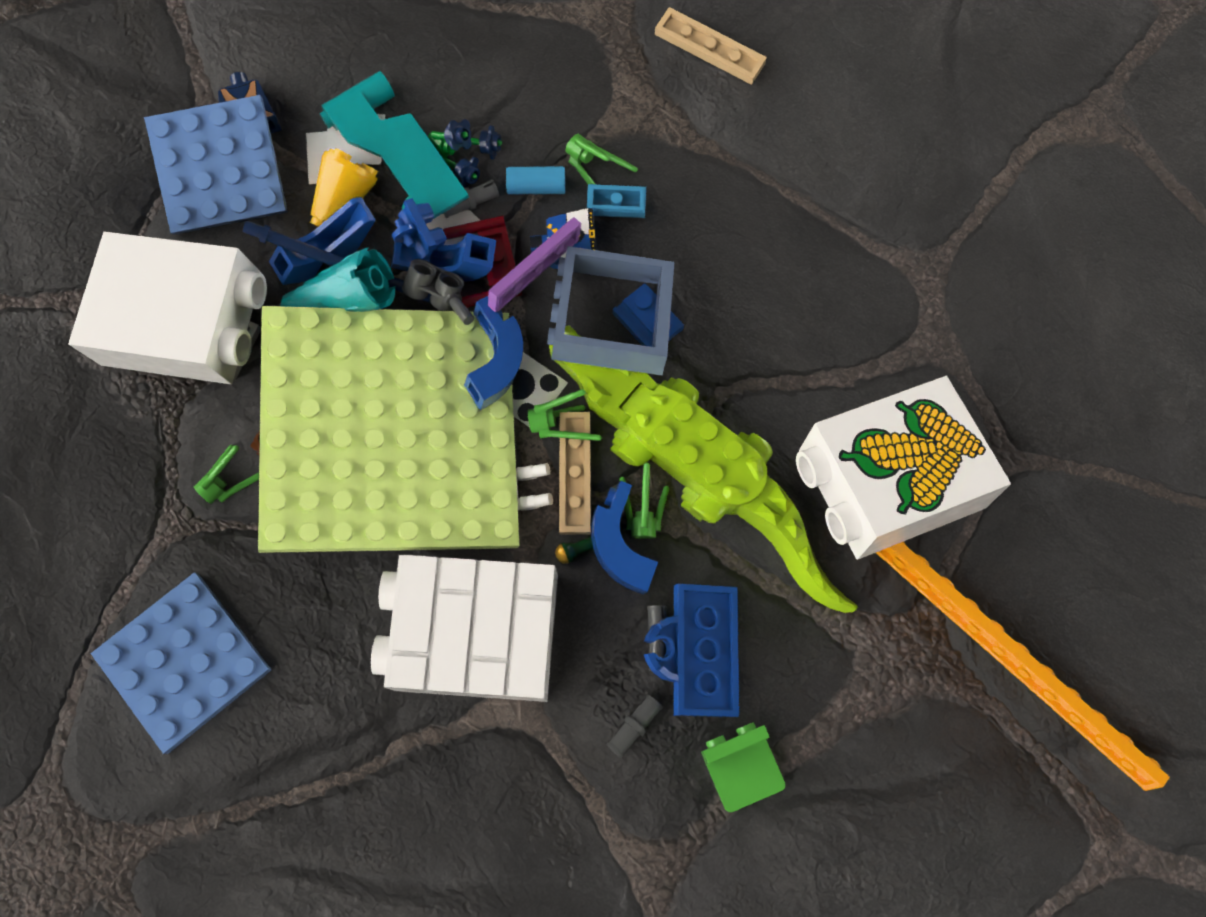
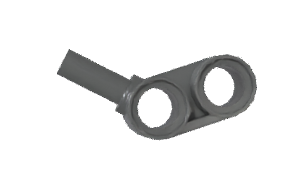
(442, 285)

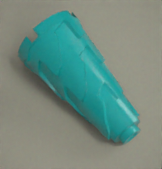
(354, 284)

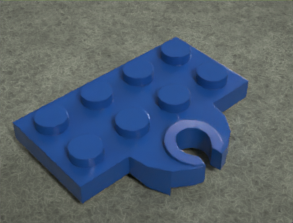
(700, 650)

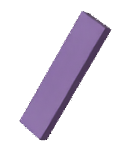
(534, 265)

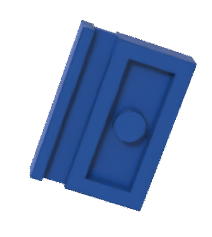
(638, 316)

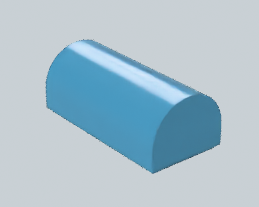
(536, 180)
(617, 200)

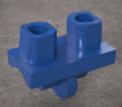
(414, 231)

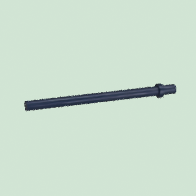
(266, 235)

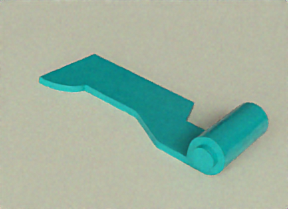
(395, 140)

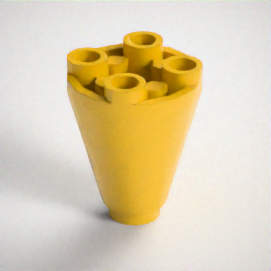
(338, 183)

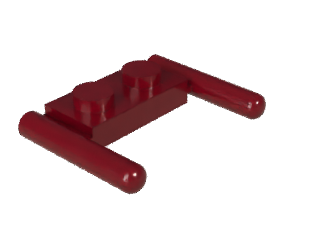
(503, 259)

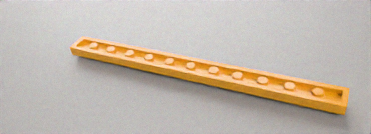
(1025, 667)

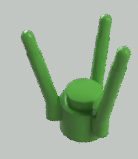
(584, 150)
(543, 418)
(212, 484)
(644, 524)

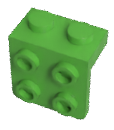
(743, 767)

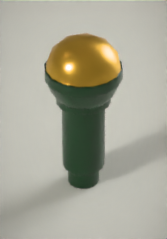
(568, 552)

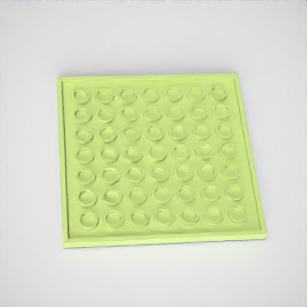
(378, 436)

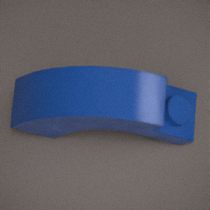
(468, 259)
(495, 378)
(610, 549)

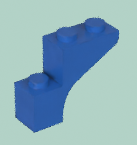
(338, 235)

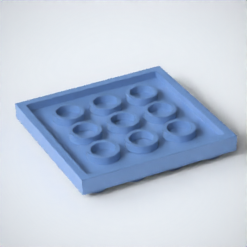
(216, 164)
(180, 662)

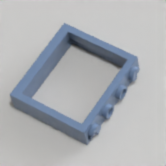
(604, 352)

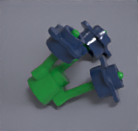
(459, 135)

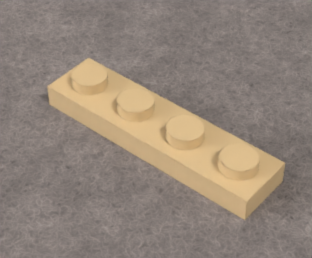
(710, 45)
(575, 476)

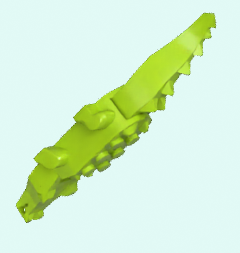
(716, 466)

